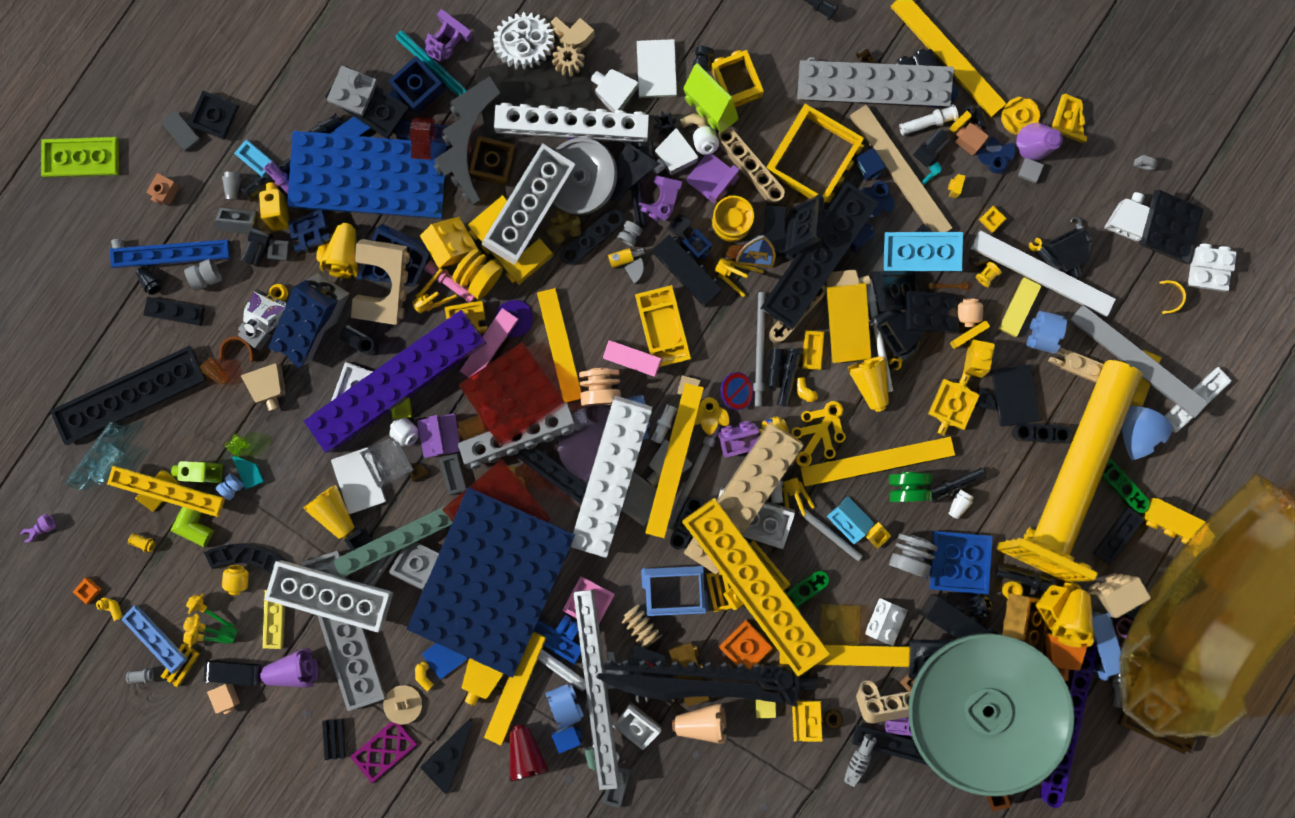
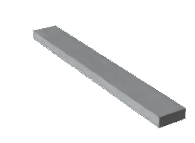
(1132, 355)

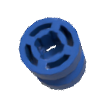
(572, 630)

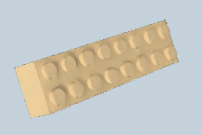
(752, 483)

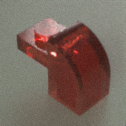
(421, 136)

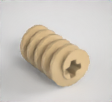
(640, 626)

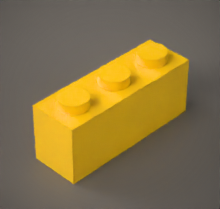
(1171, 520)

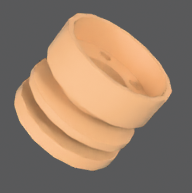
(600, 386)

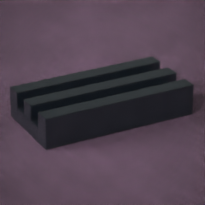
(334, 755)

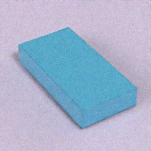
(253, 157)

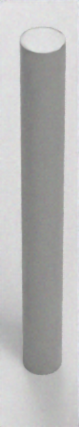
(830, 534)

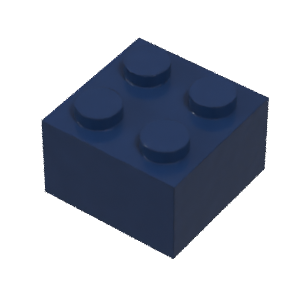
(416, 85)

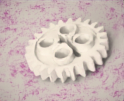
(517, 45)

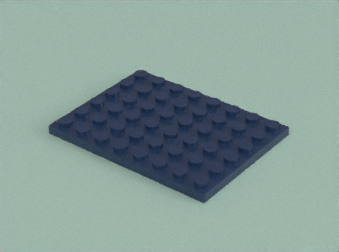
(490, 581)

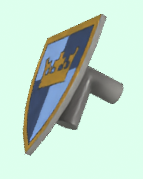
(757, 253)

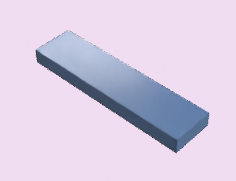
(154, 639)

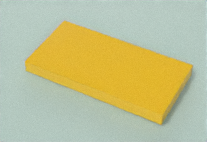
(849, 322)

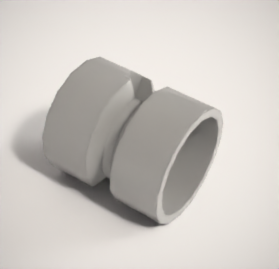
(200, 276)

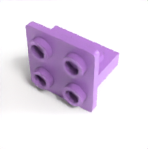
(439, 435)
(738, 439)

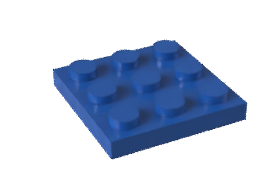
(961, 562)

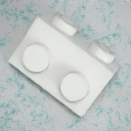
(886, 622)

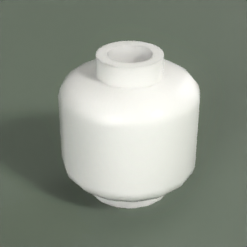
(705, 140)
(404, 431)

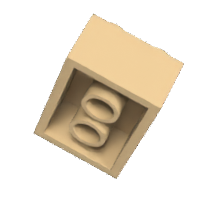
(1117, 594)

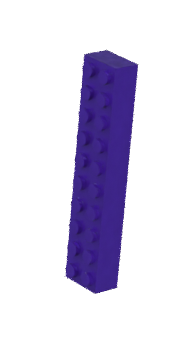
(395, 381)

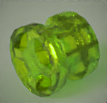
(236, 445)

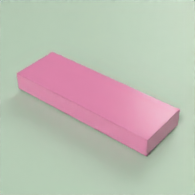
(632, 358)

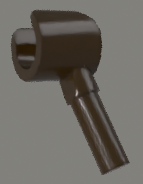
(865, 54)

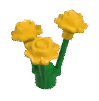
(193, 625)

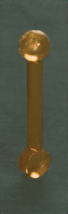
(963, 286)

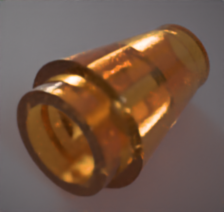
(214, 371)

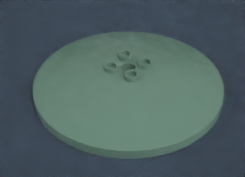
(997, 751)

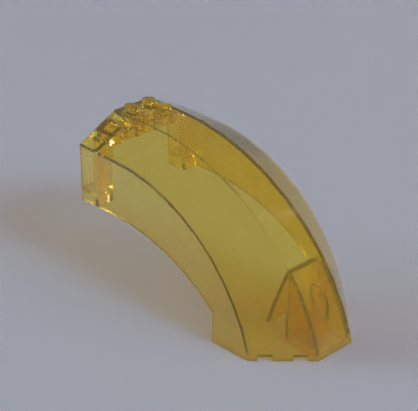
(1214, 617)

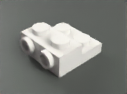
(1211, 267)

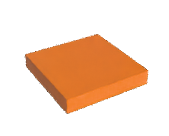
(746, 645)

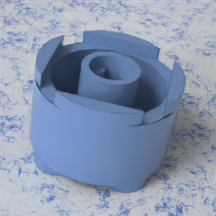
(1047, 332)
(563, 706)

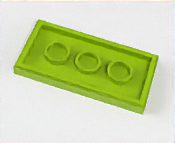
(80, 157)

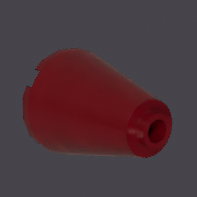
(524, 755)

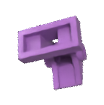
(451, 29)
(668, 192)

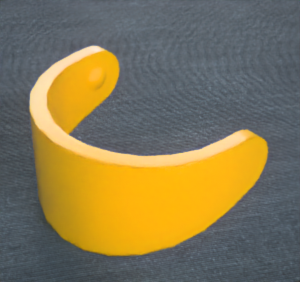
(1183, 294)

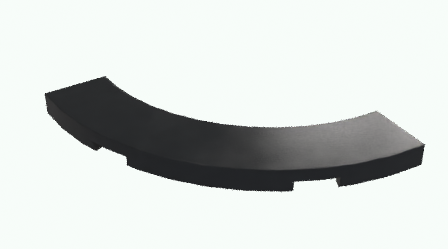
(243, 553)

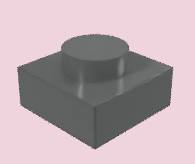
(278, 250)

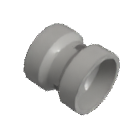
(630, 233)

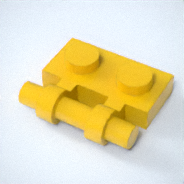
(474, 310)

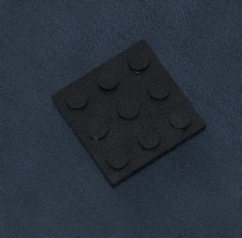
(1171, 226)

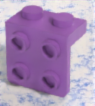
(712, 178)

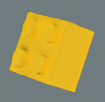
(448, 241)

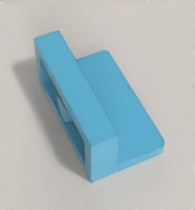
(851, 520)

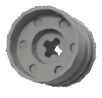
(913, 555)

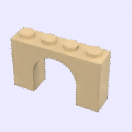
(393, 260)

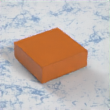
(87, 590)

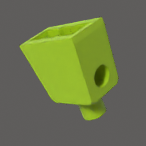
(198, 472)

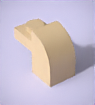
(578, 34)

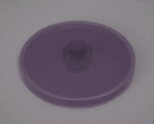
(581, 446)

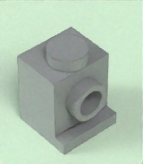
(257, 340)

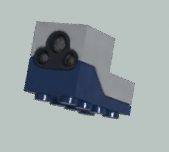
(308, 313)

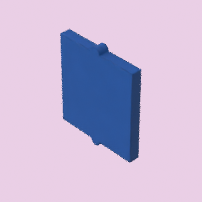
(443, 659)

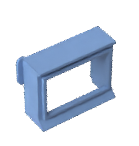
(646, 573)
(1107, 645)

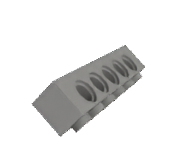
(470, 448)

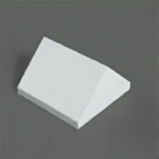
(637, 726)

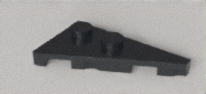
(444, 762)

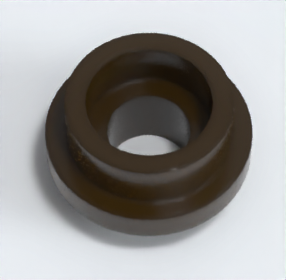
(839, 718)

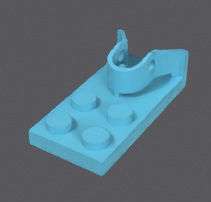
(923, 251)

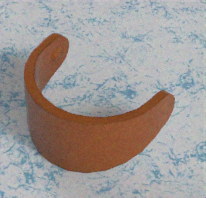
(226, 342)

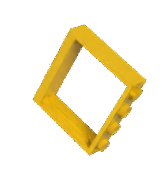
(832, 126)

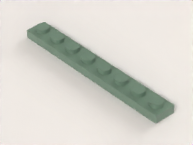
(392, 542)

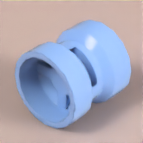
(229, 486)

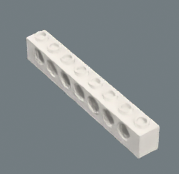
(505, 111)

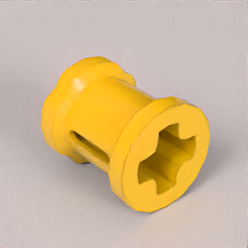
(988, 274)

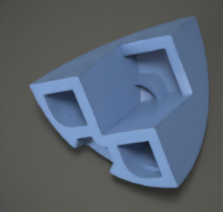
(1144, 430)

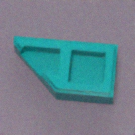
(249, 472)

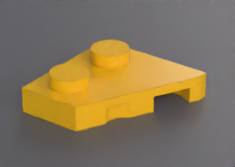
(1069, 118)

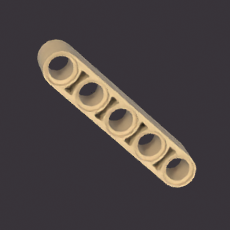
(752, 175)

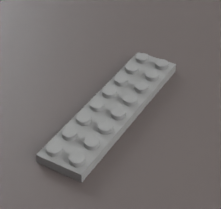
(875, 83)
(349, 650)

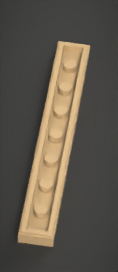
(900, 170)

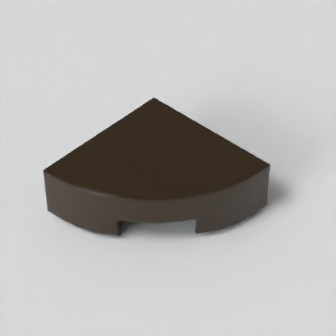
(419, 471)

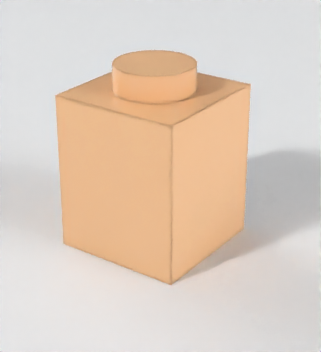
(224, 698)

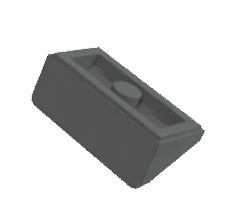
(236, 220)

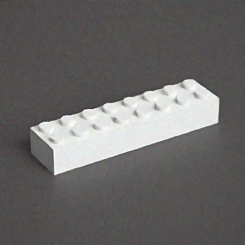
(611, 476)

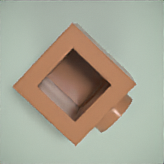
(971, 138)
(162, 190)

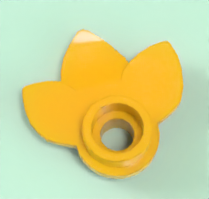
(711, 418)

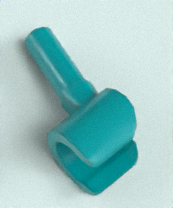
(935, 170)

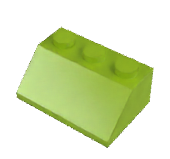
(710, 99)

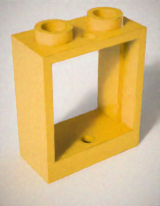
(744, 96)

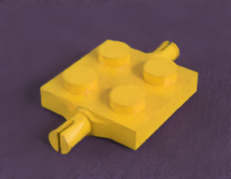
(953, 404)

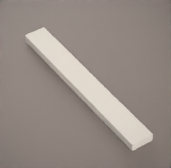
(1043, 273)

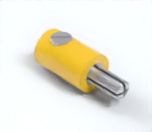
(624, 257)

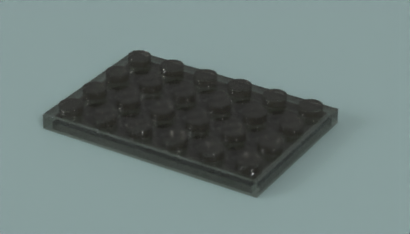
(535, 88)

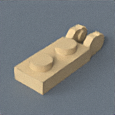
(1078, 365)

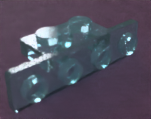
(99, 458)

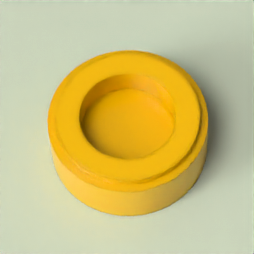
(1012, 588)

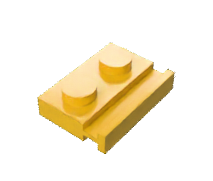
(807, 721)

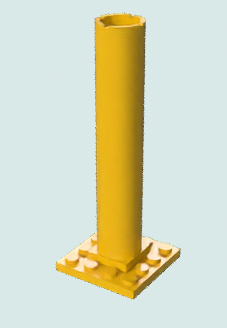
(1079, 478)

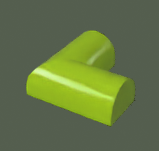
(189, 527)

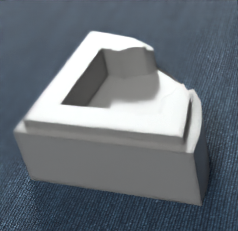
(635, 270)

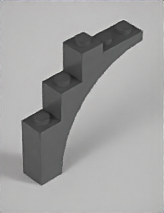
(454, 161)

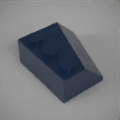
(418, 257)

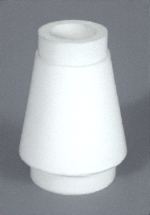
(960, 504)

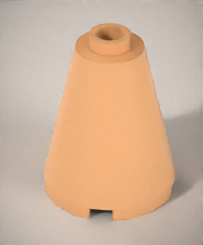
(702, 724)

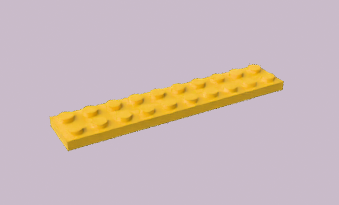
(756, 587)

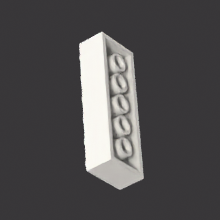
(528, 204)
(329, 596)

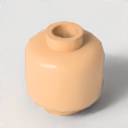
(970, 312)

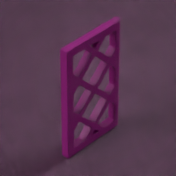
(368, 747)

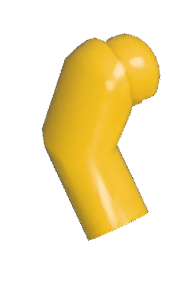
(110, 605)
(420, 675)

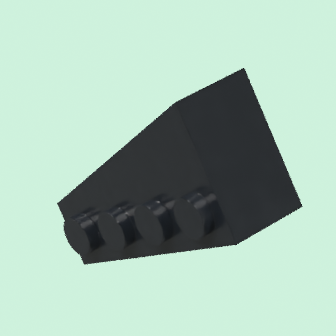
(951, 618)

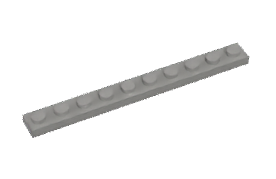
(596, 690)

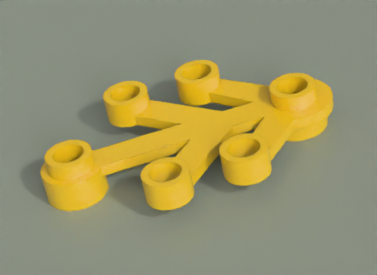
(820, 430)

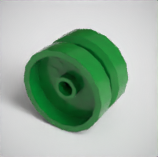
(910, 487)

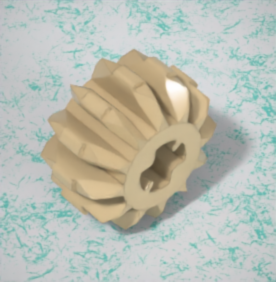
(567, 66)

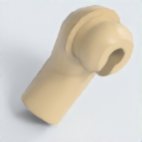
(694, 119)

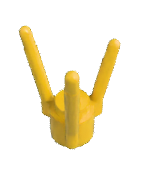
(726, 267)
(424, 302)
(794, 487)

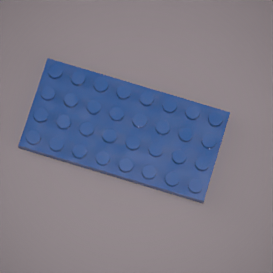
(364, 176)

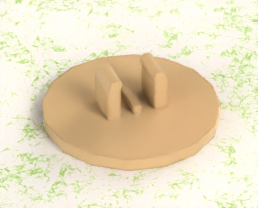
(402, 704)

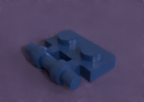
(308, 225)

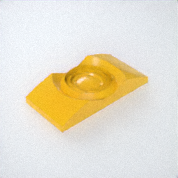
(663, 325)

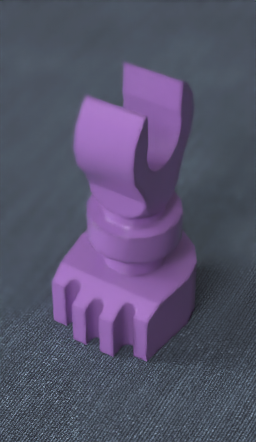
(44, 524)

